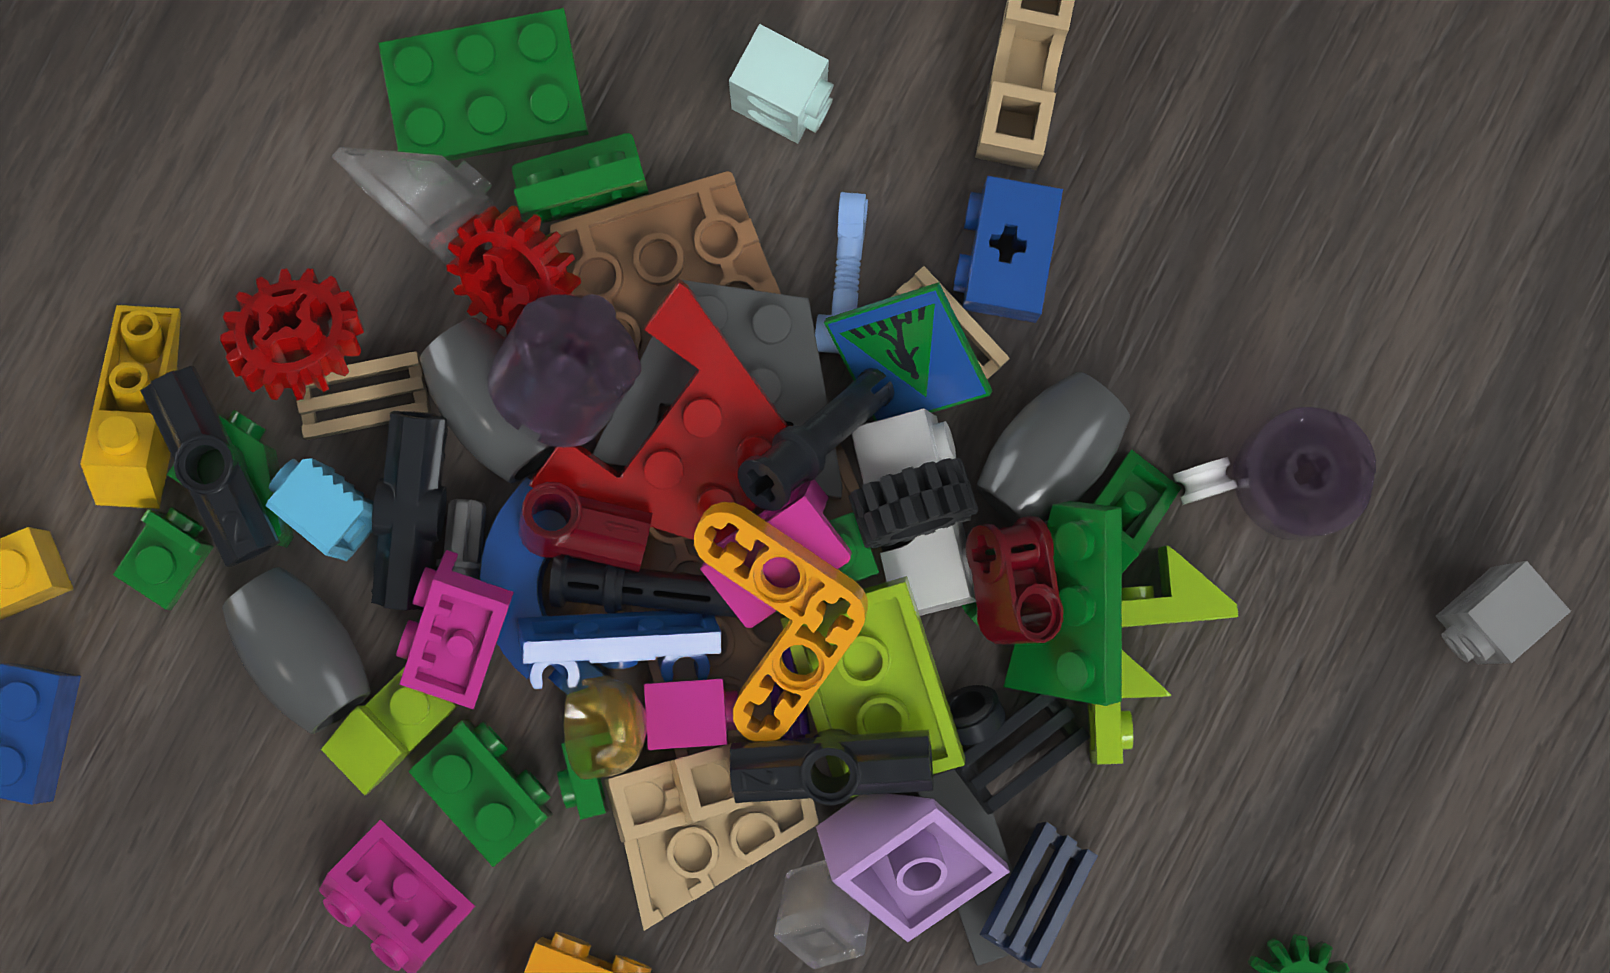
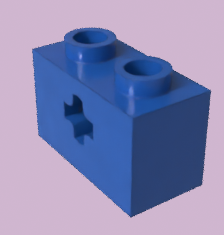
(1028, 216)

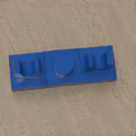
(617, 641)

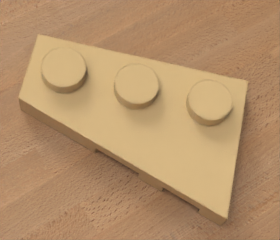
(697, 856)

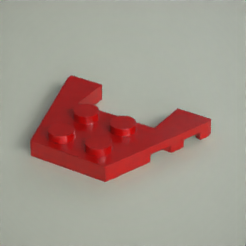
(698, 441)

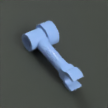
(851, 234)

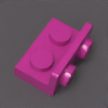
(455, 634)
(394, 899)

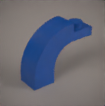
(515, 568)

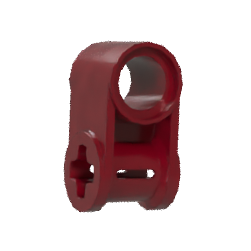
(1015, 587)

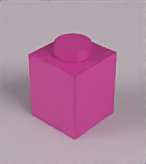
(688, 713)

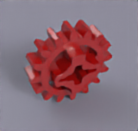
(513, 271)
(292, 334)

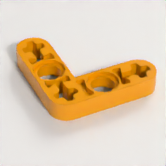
(799, 603)

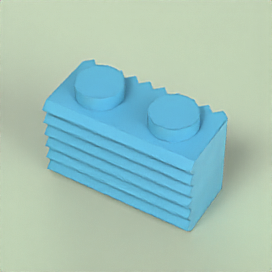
(321, 507)

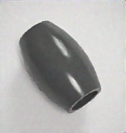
(457, 379)
(1053, 449)
(296, 650)

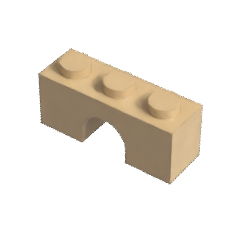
(1024, 82)

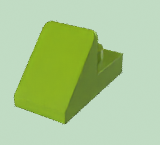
(1185, 596)
(1108, 725)
(384, 732)

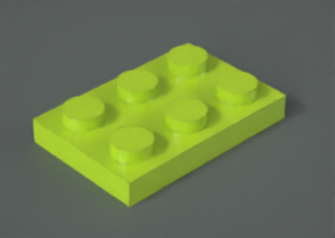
(883, 678)

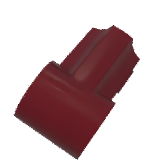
(592, 530)

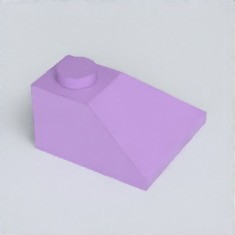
(906, 859)

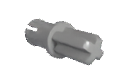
(465, 535)

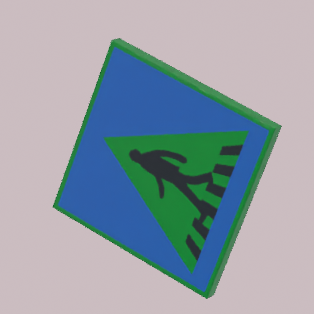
(916, 347)

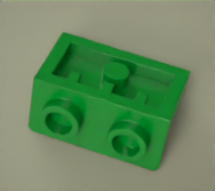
(579, 179)
(482, 790)

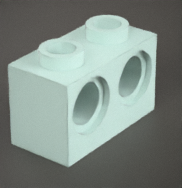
(781, 85)

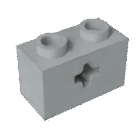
(1501, 615)

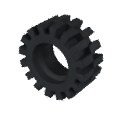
(913, 502)

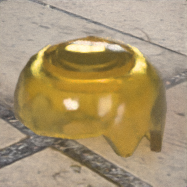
(603, 728)

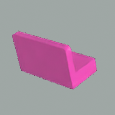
(803, 522)

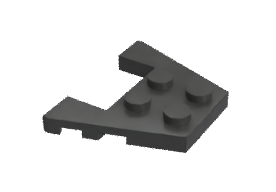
(771, 339)

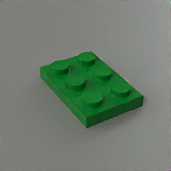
(484, 87)

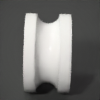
(1205, 480)

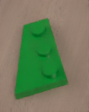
(1087, 651)

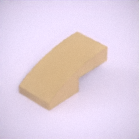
(672, 793)

